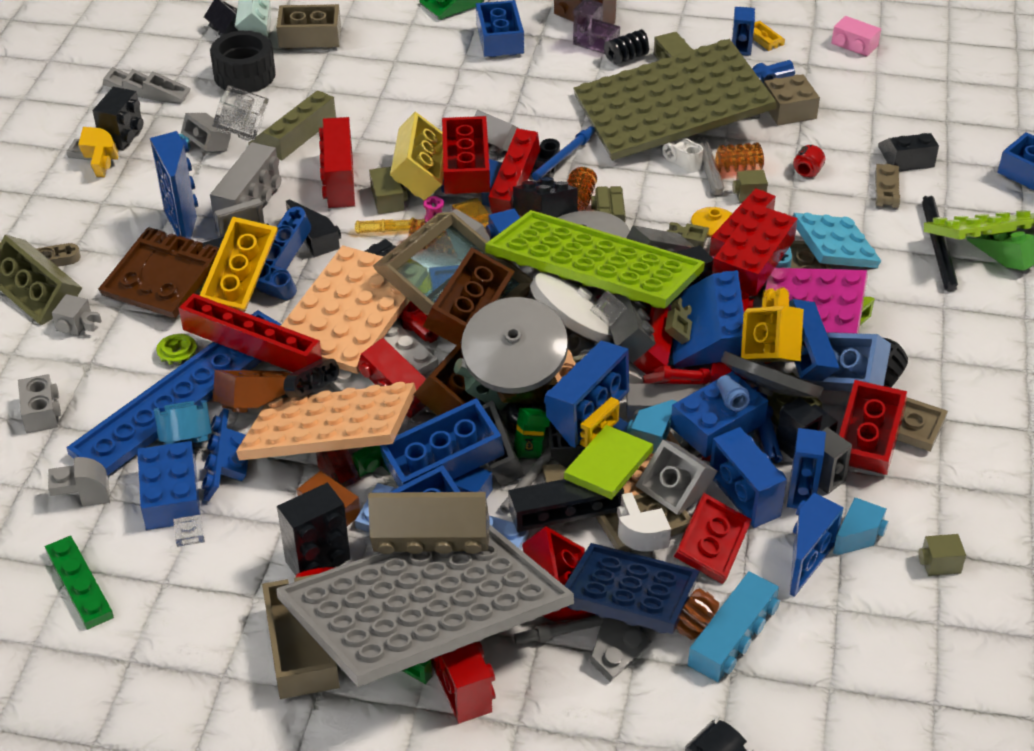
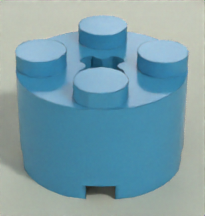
(183, 422)

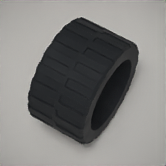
(243, 61)

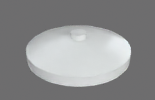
(571, 304)

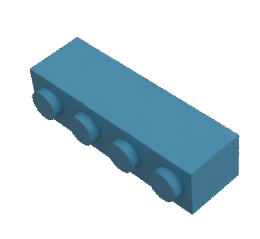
(733, 627)

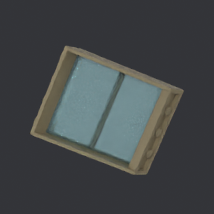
(431, 256)

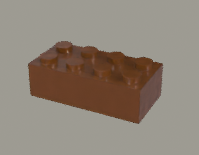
(473, 285)

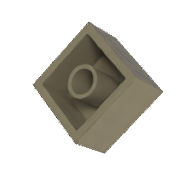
(794, 99)

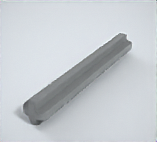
(710, 167)

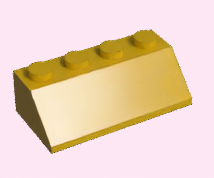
(239, 263)

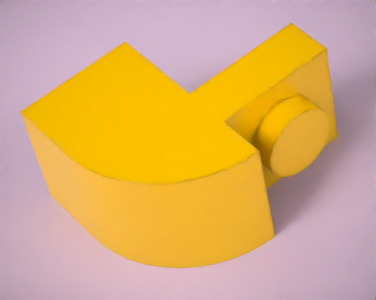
(99, 146)

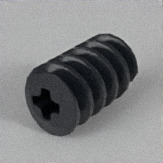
(627, 47)

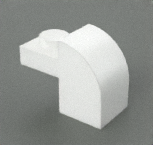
(642, 530)

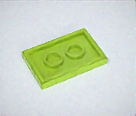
(608, 461)

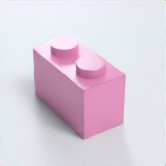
(856, 36)

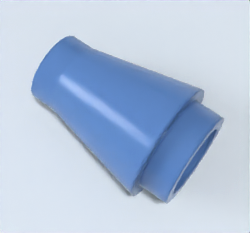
(733, 394)

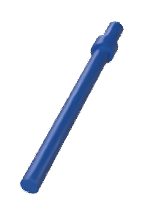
(580, 139)

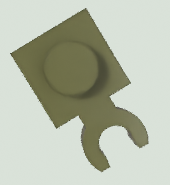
(694, 234)
(677, 323)

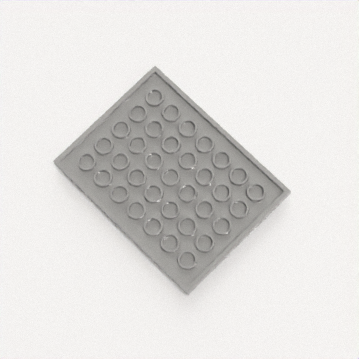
(415, 607)

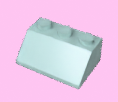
(254, 16)

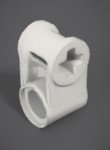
(684, 154)

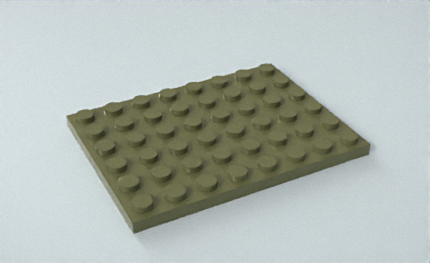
(673, 98)

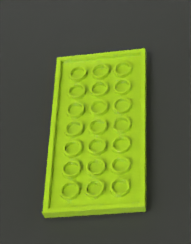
(596, 258)

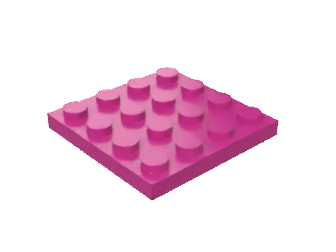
(836, 293)

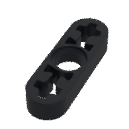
(303, 376)

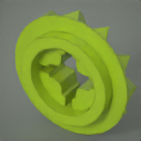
(172, 343)

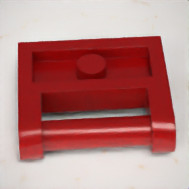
(666, 375)

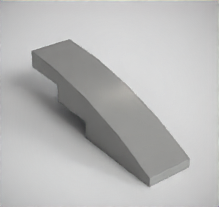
(148, 87)

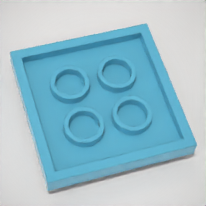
(836, 240)

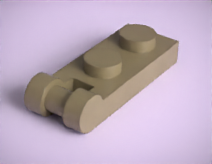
(887, 185)

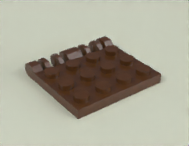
(160, 272)

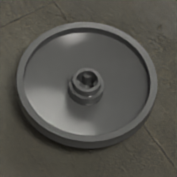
(770, 379)

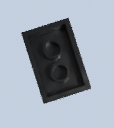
(314, 530)

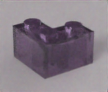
(589, 27)

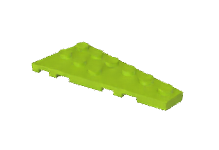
(981, 224)

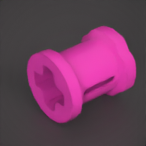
(432, 211)

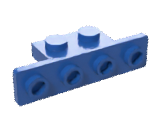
(223, 455)

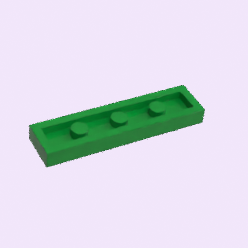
(79, 582)

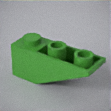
(1010, 249)

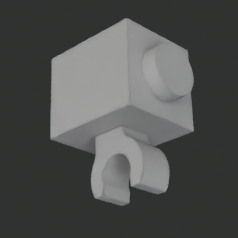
(74, 315)

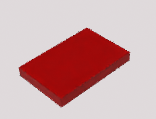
(712, 538)

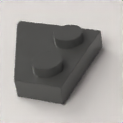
(617, 647)

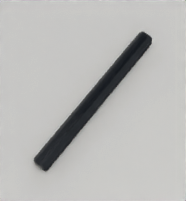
(940, 247)

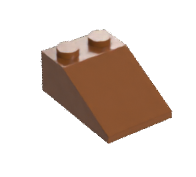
(247, 388)

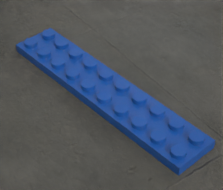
(134, 424)

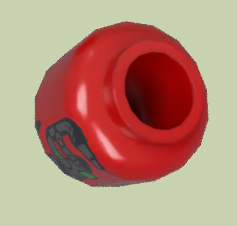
(809, 161)

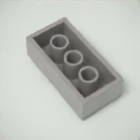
(250, 178)

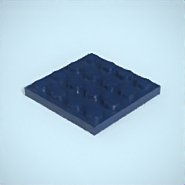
(631, 588)

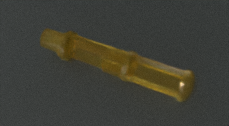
(384, 225)

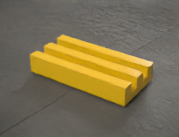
(766, 36)
(605, 415)

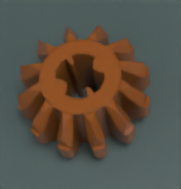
(697, 613)

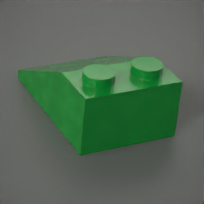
(446, 8)

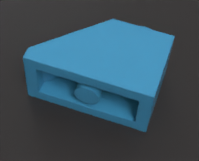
(652, 423)
(860, 527)

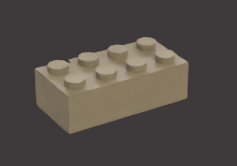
(298, 659)

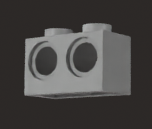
(38, 403)

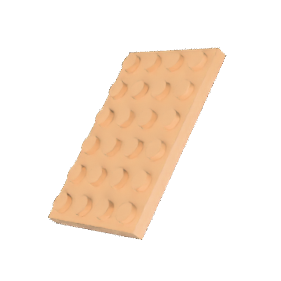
(347, 307)
(328, 421)

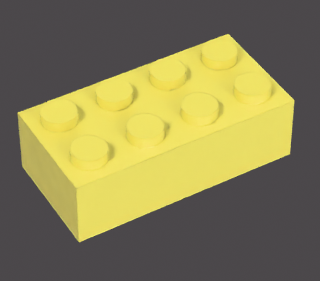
(418, 157)

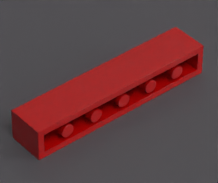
(248, 334)

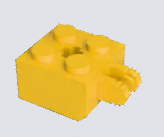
(772, 330)

